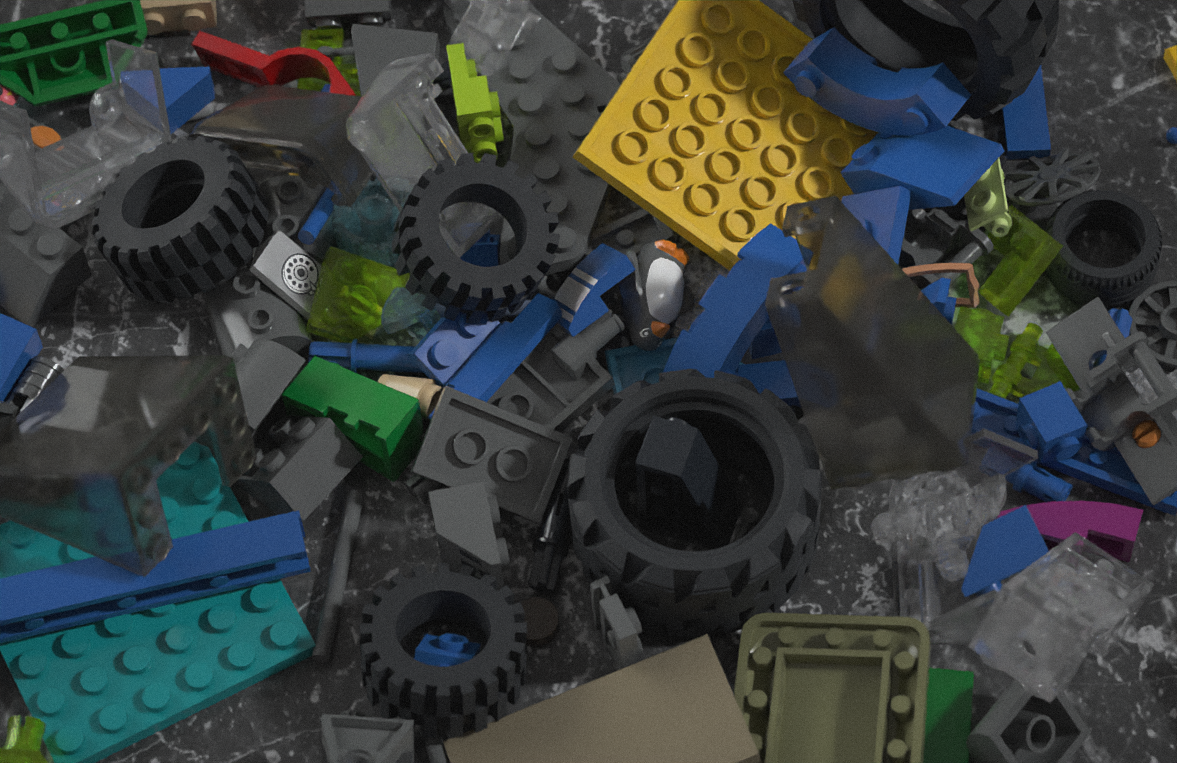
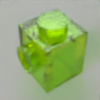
(984, 334)

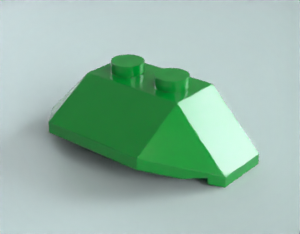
(66, 50)

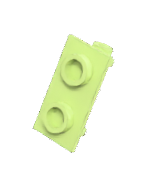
(988, 203)

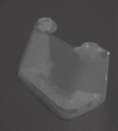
(406, 134)

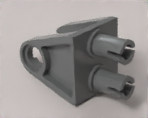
(366, 739)

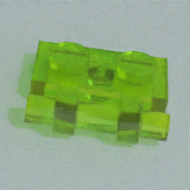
(1026, 349)

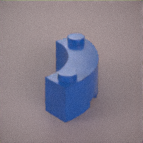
(877, 99)
(736, 305)

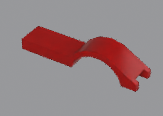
(263, 69)

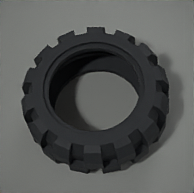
(986, 45)

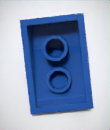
(932, 165)

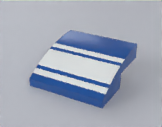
(582, 289)

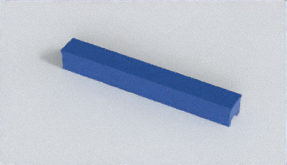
(193, 569)

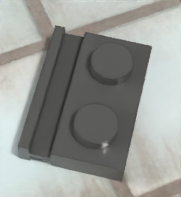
(617, 623)

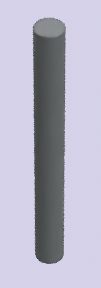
(337, 576)

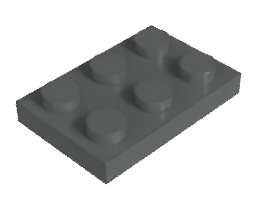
(482, 442)

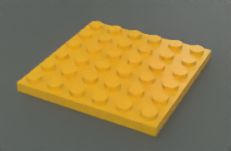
(717, 131)

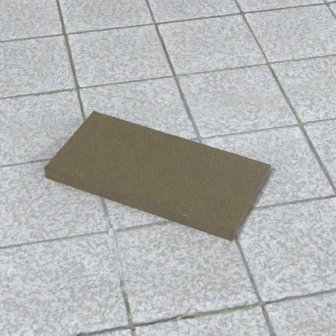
(649, 712)

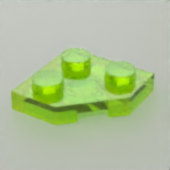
(351, 296)

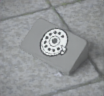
(287, 271)

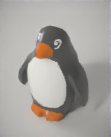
(654, 293)

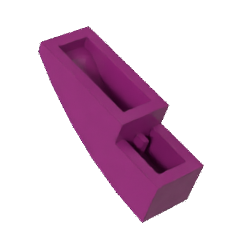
(1103, 524)

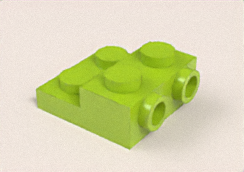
(475, 106)

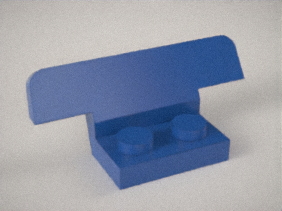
(483, 354)

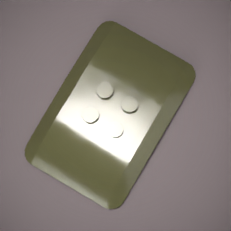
(834, 687)

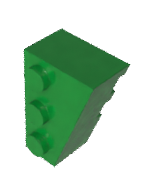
(372, 416)

